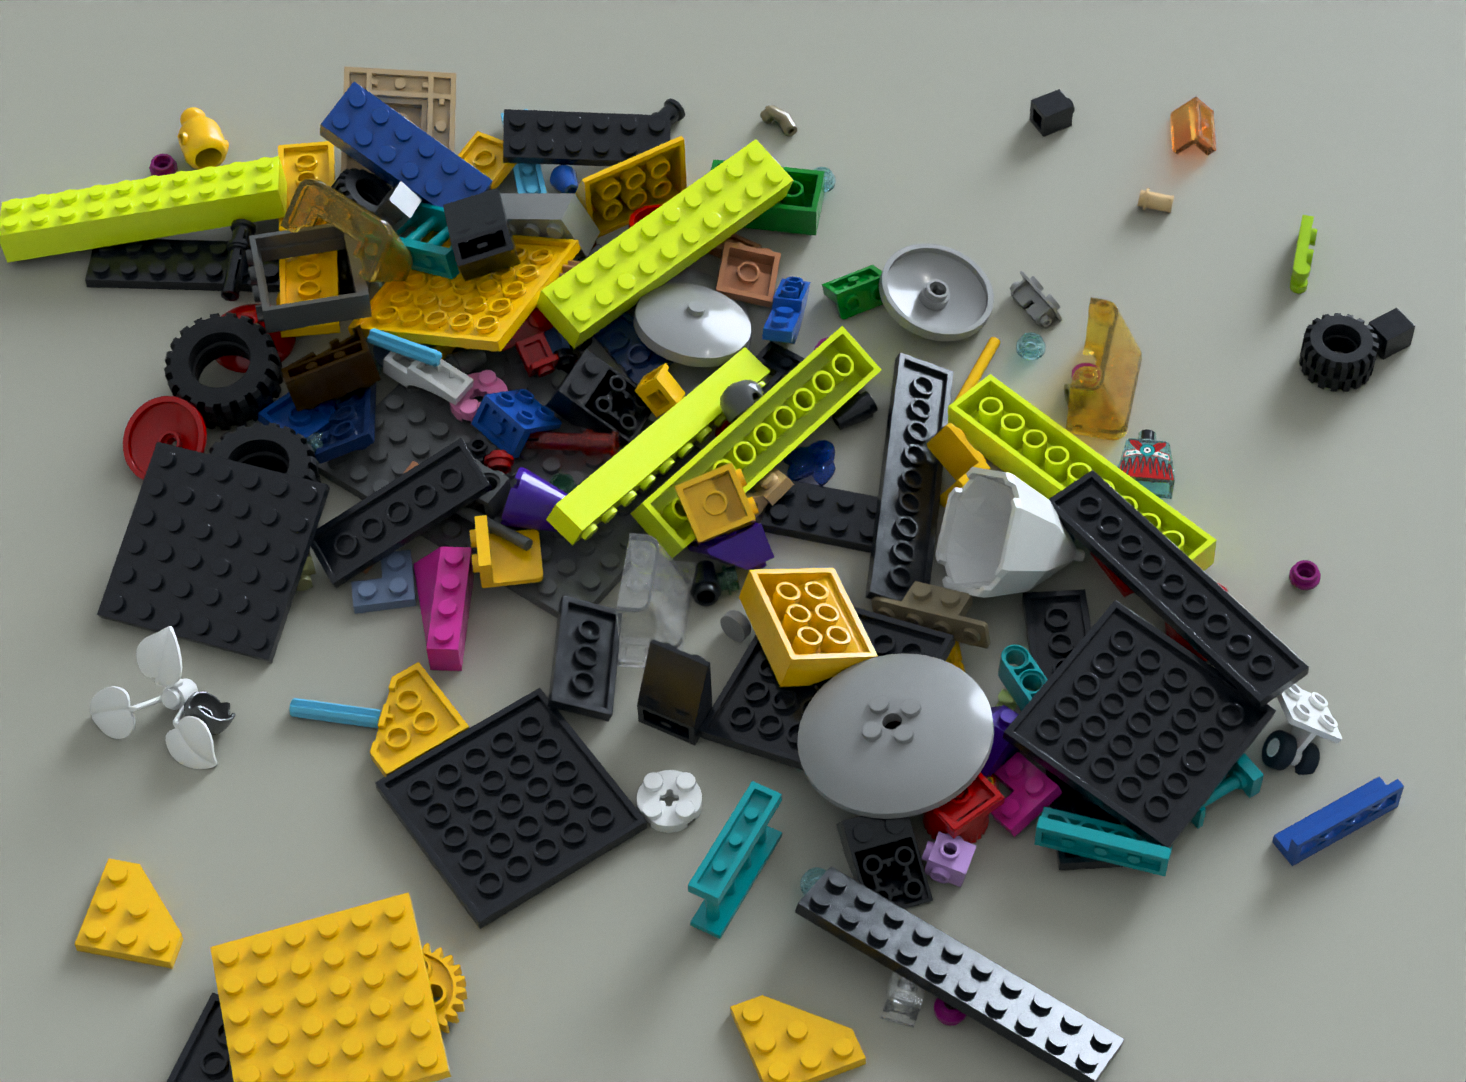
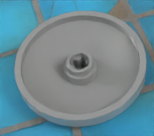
(936, 292)
(691, 324)

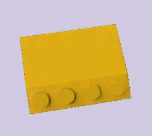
(632, 184)
(804, 623)

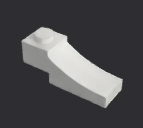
(441, 380)

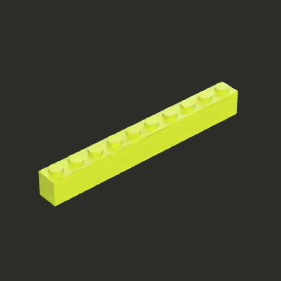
(651, 452)

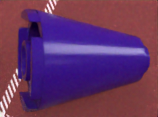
(531, 502)

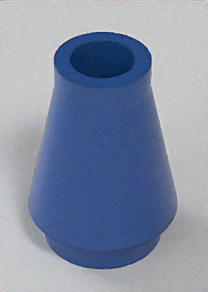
(564, 179)

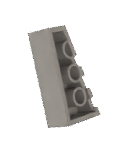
(551, 217)

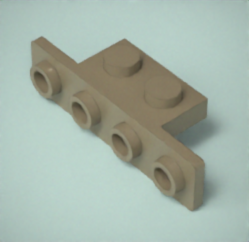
(938, 610)

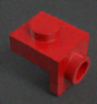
(537, 355)

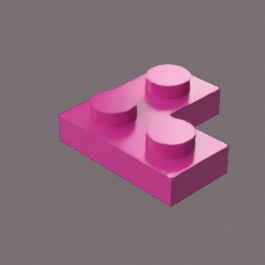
(1029, 794)

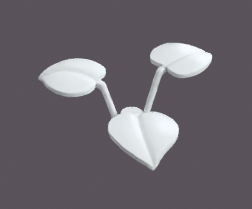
(160, 659)

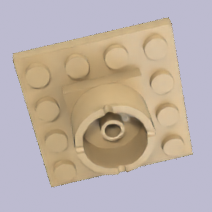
(419, 96)

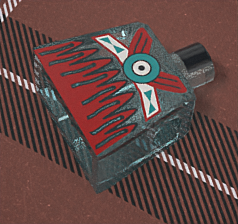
(1149, 463)

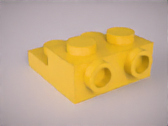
(717, 503)

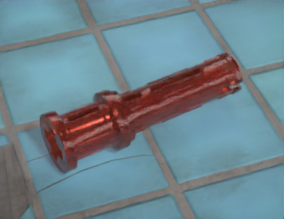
(587, 442)

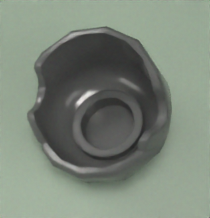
(739, 397)
(210, 710)

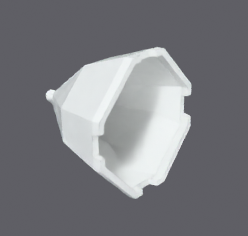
(1001, 536)

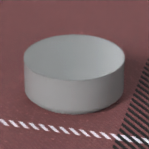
(735, 625)

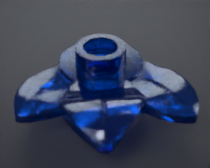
(812, 460)

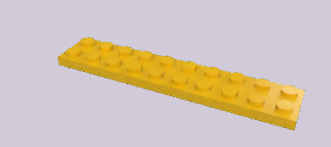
(313, 274)

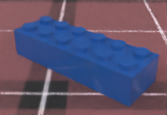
(399, 149)

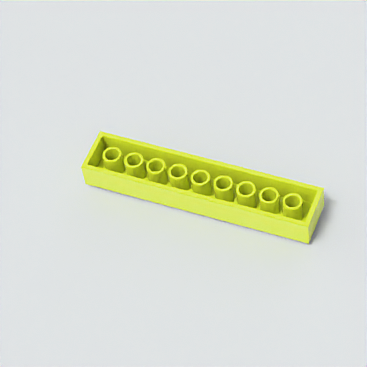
(142, 209)
(664, 243)
(765, 431)
(1051, 458)

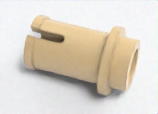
(1155, 201)

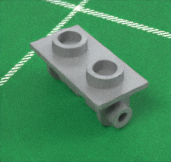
(1030, 291)

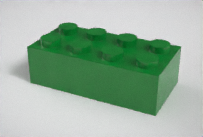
(799, 209)

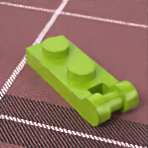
(1303, 255)

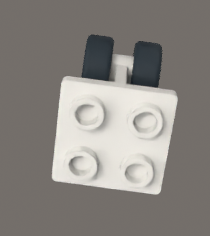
(1310, 718)

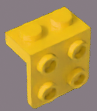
(956, 456)
(503, 562)

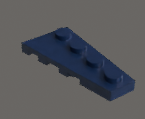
(627, 349)
(350, 424)

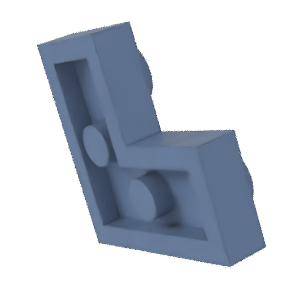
(391, 591)

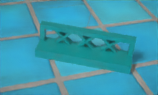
(1100, 841)

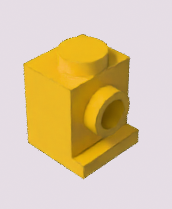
(659, 390)

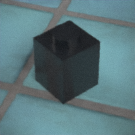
(1051, 112)
(1393, 332)

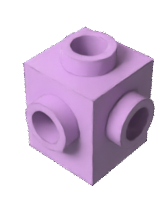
(948, 859)

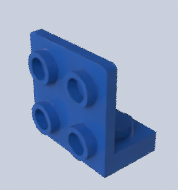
(511, 417)

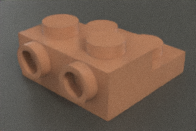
(748, 273)

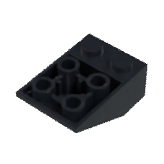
(480, 234)
(599, 399)
(675, 691)
(885, 858)

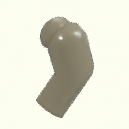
(782, 117)

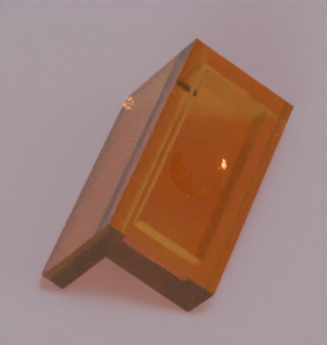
(1193, 125)

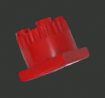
(966, 813)

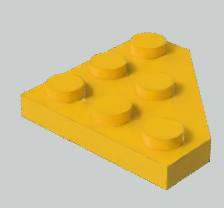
(413, 720)
(129, 919)
(793, 1043)

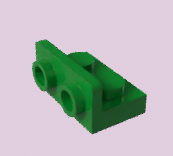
(855, 291)

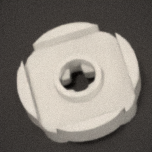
(664, 784)

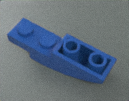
(787, 311)

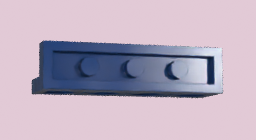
(1338, 819)

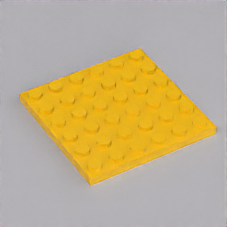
(471, 312)
(332, 1000)

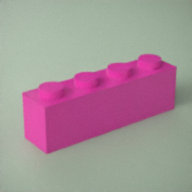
(444, 596)

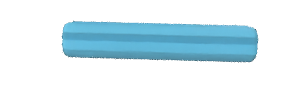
(404, 347)
(334, 712)

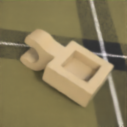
(770, 489)

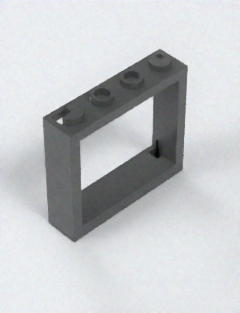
(309, 312)

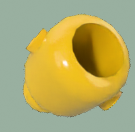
(201, 140)

